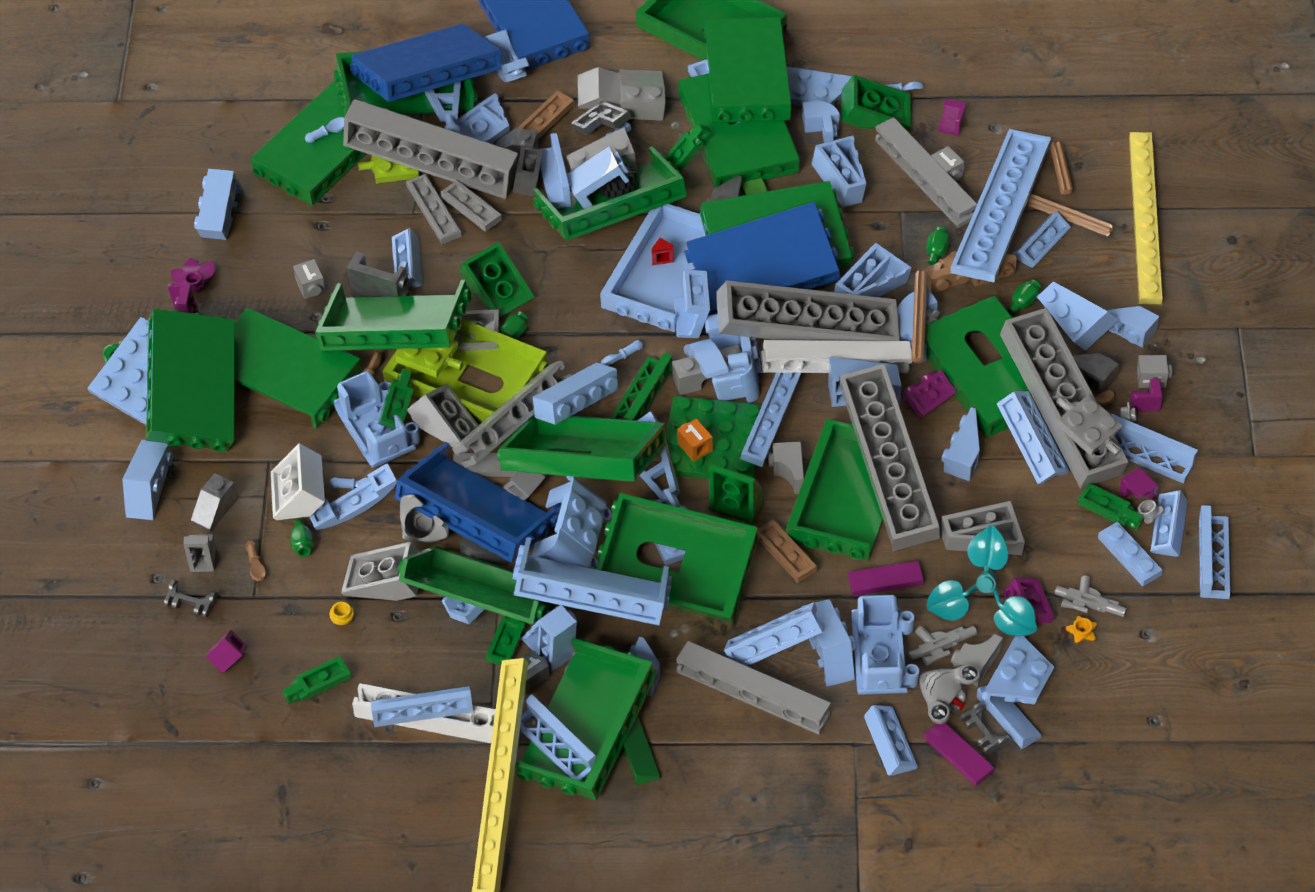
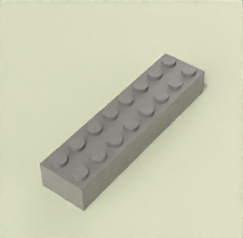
(429, 148)
(804, 314)
(1049, 374)
(889, 457)

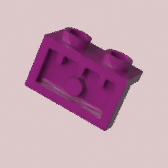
(183, 297)
(929, 394)
(1033, 592)

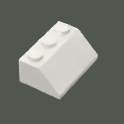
(297, 484)

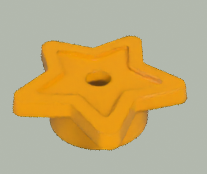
(1082, 623)

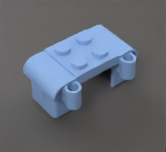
(743, 367)
(360, 410)
(576, 526)
(879, 646)

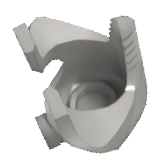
(417, 526)

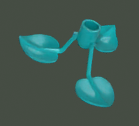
(991, 551)

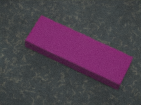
(885, 578)
(959, 753)

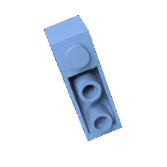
(963, 453)

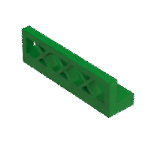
(649, 391)

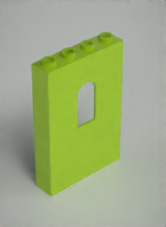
(512, 362)

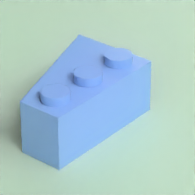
(839, 164)
(217, 204)
(874, 274)
(1077, 316)
(843, 366)
(145, 479)
(553, 636)
(833, 645)

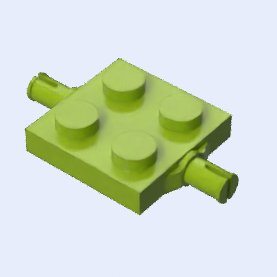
(387, 171)
(430, 360)

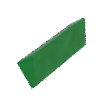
(639, 755)

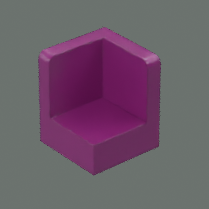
(953, 117)
(1147, 400)
(1138, 484)
(226, 651)

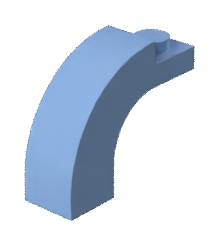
(511, 65)
(905, 317)

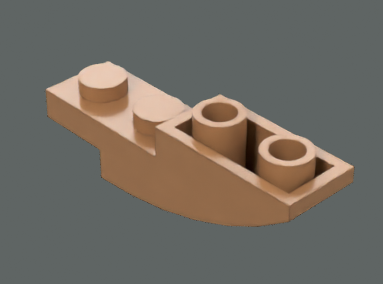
(943, 278)

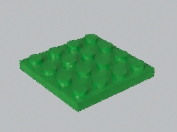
(727, 424)

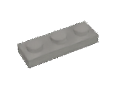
(471, 206)

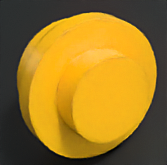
(341, 613)

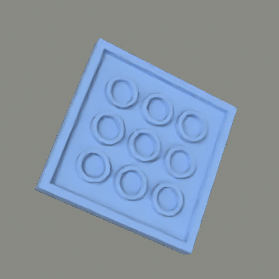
(124, 376)

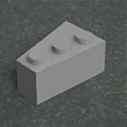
(617, 141)
(962, 527)

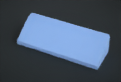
(1042, 240)
(407, 254)
(1170, 524)
(1010, 719)
(890, 740)

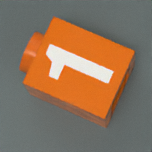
(694, 440)

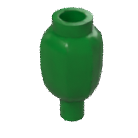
(937, 244)
(1024, 296)
(515, 325)
(301, 539)

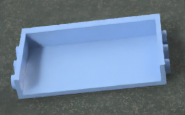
(646, 289)
(590, 588)

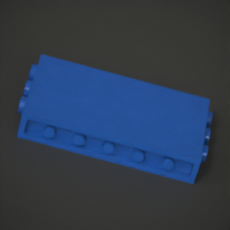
(538, 28)
(426, 62)
(773, 250)
(475, 505)

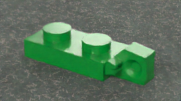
(687, 147)
(396, 400)
(1109, 506)
(505, 640)
(317, 680)

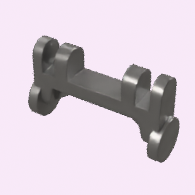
(177, 597)
(973, 719)

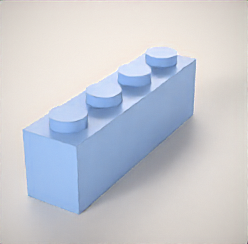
(575, 393)

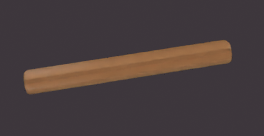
(1070, 215)
(919, 317)

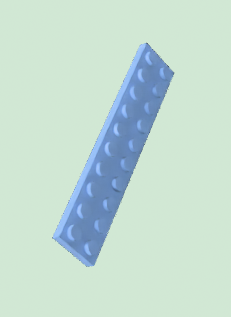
(1001, 206)

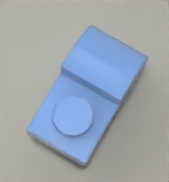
(820, 117)

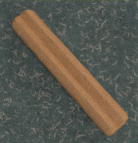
(1061, 168)

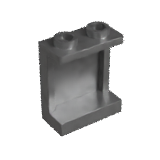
(371, 282)

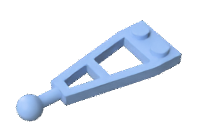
(446, 98)
(664, 466)

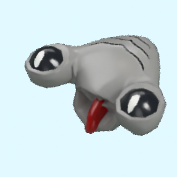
(944, 692)

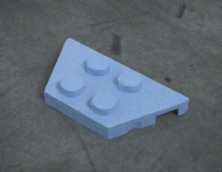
(814, 86)
(485, 121)
(1020, 674)

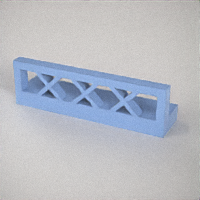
(554, 175)
(1032, 437)
(1155, 444)
(1208, 555)
(774, 636)
(421, 706)
(561, 733)

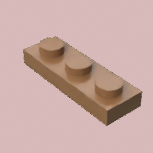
(548, 114)
(786, 551)

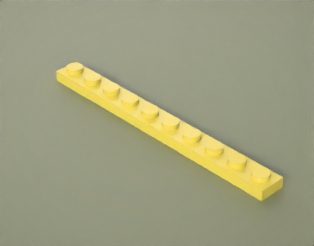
(1145, 218)
(500, 776)

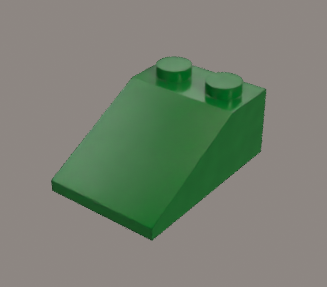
(872, 103)
(495, 280)
(734, 494)

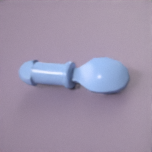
(911, 85)
(335, 125)
(630, 349)
(347, 483)

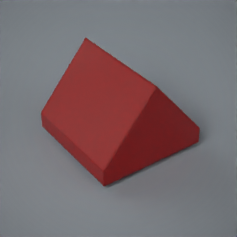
(662, 252)

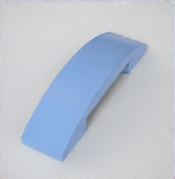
(708, 357)
(356, 501)

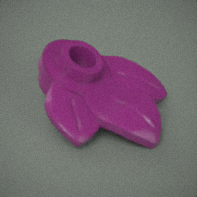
(194, 274)

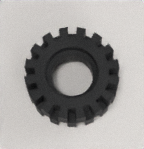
(617, 187)

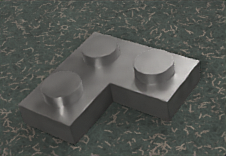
(600, 114)

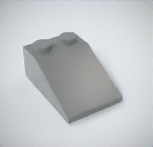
(642, 94)
(443, 416)
(376, 574)

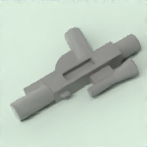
(1088, 598)
(937, 642)

